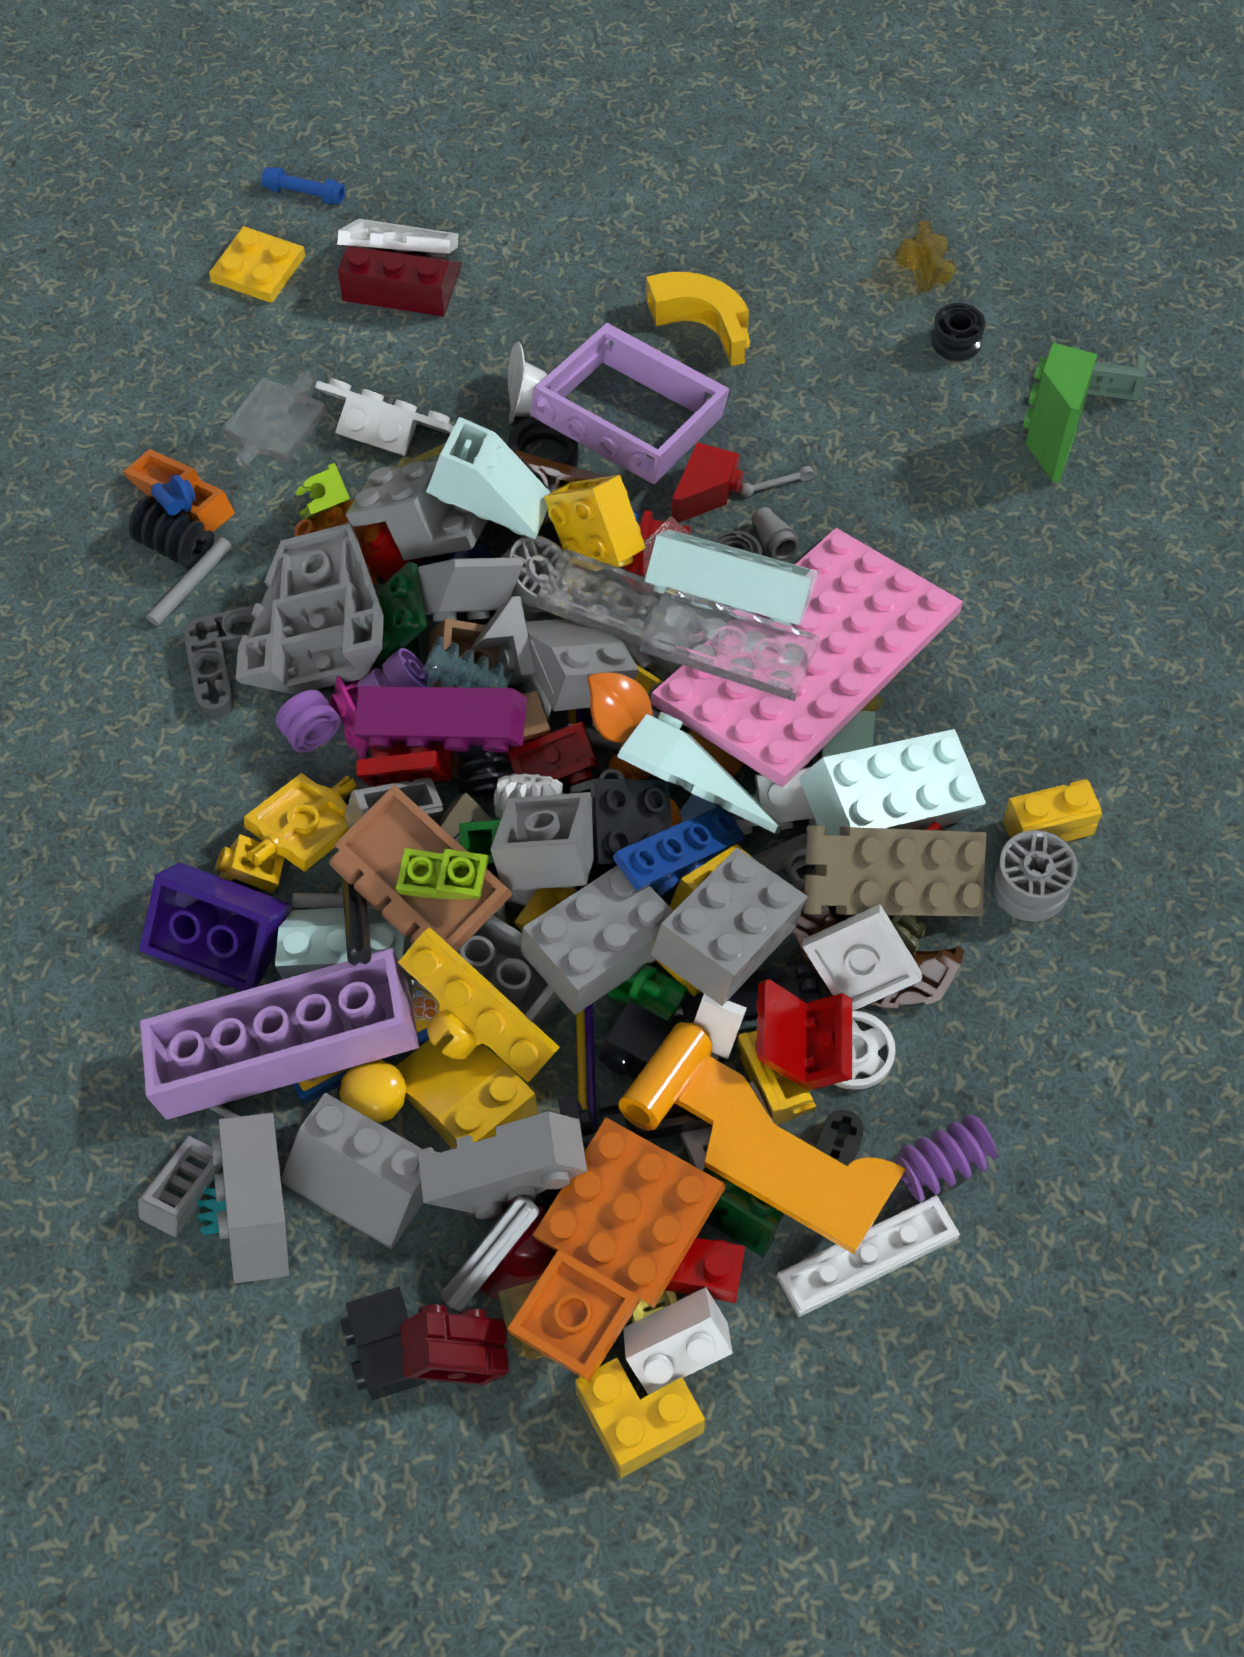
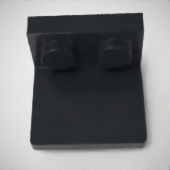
(625, 813)

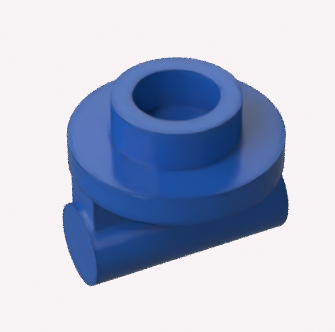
(174, 495)

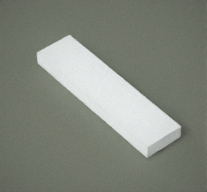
(881, 1252)

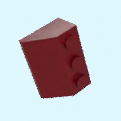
(397, 280)

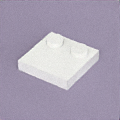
(863, 958)

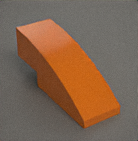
(210, 502)

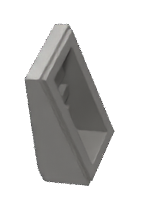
(167, 1210)

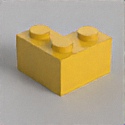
(636, 1428)

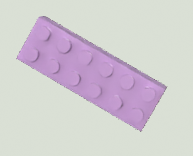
(277, 1035)

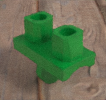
(652, 992)

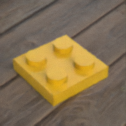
(257, 264)

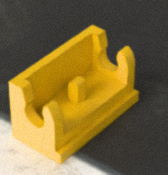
(781, 1096)

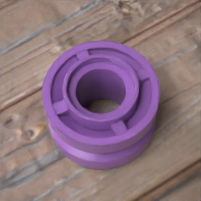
(307, 721)

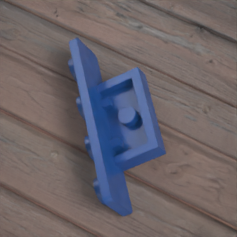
(678, 851)

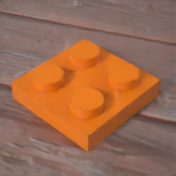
(573, 1315)

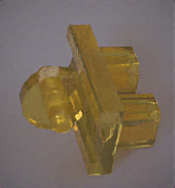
(924, 257)

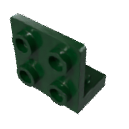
(402, 612)
(744, 1217)

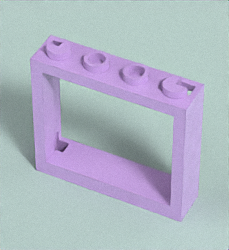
(645, 366)

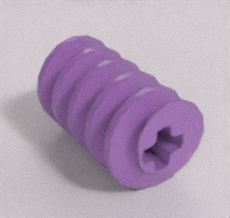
(945, 1154)

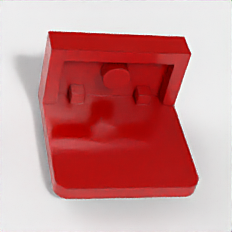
(803, 1039)

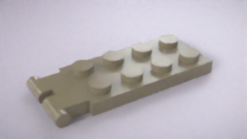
(898, 869)

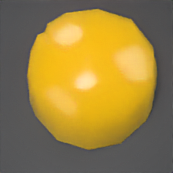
(374, 1090)

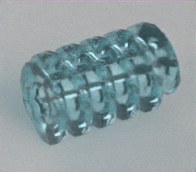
(462, 670)

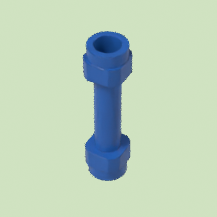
(330, 191)

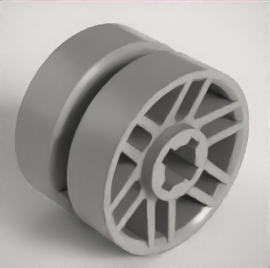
(538, 561)
(1034, 875)

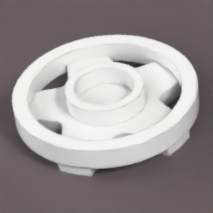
(865, 1052)

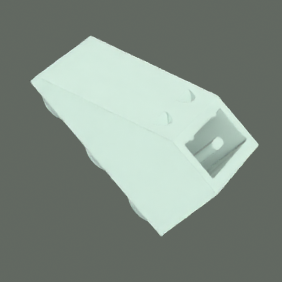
(488, 480)

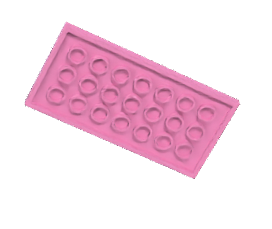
(869, 627)

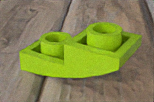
(442, 876)

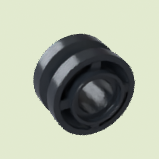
(958, 331)

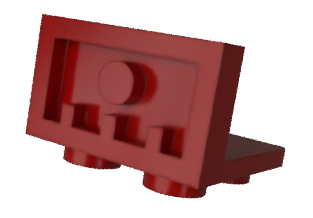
(405, 765)

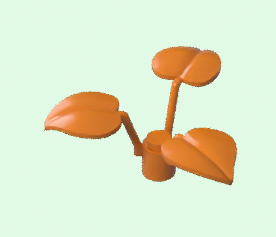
(617, 710)

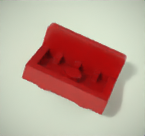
(561, 755)
(710, 1265)

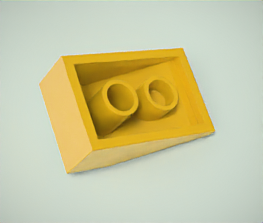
(465, 1094)

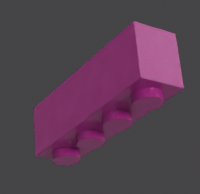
(440, 717)

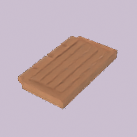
(372, 859)

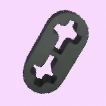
(851, 1144)

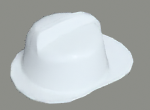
(521, 383)

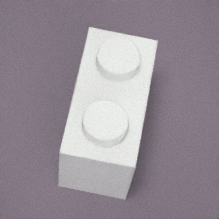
(677, 1340)

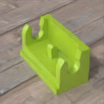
(325, 489)

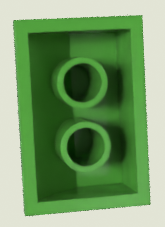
(1057, 406)

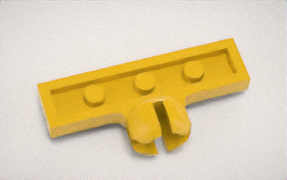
(474, 1009)

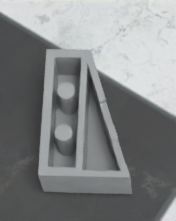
(516, 1162)
(252, 1197)

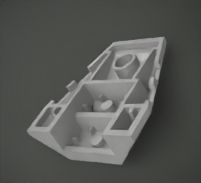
(314, 617)

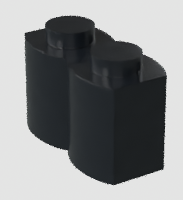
(375, 1329)

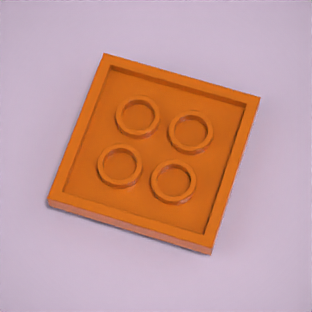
(630, 1211)

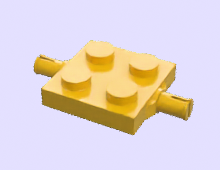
(299, 821)

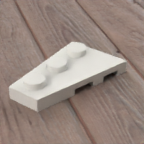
(398, 238)

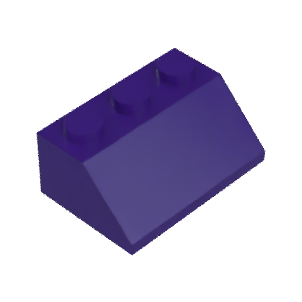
(212, 926)

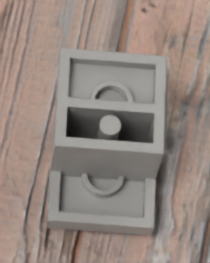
(416, 519)

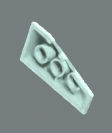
(678, 758)

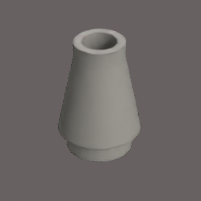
(776, 536)

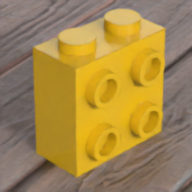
(596, 520)

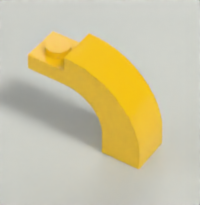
(702, 300)

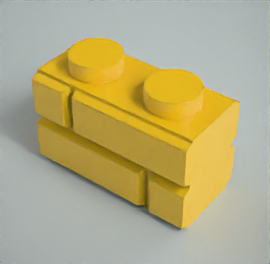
(1060, 810)

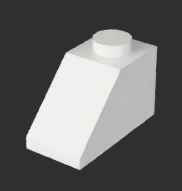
(720, 1023)

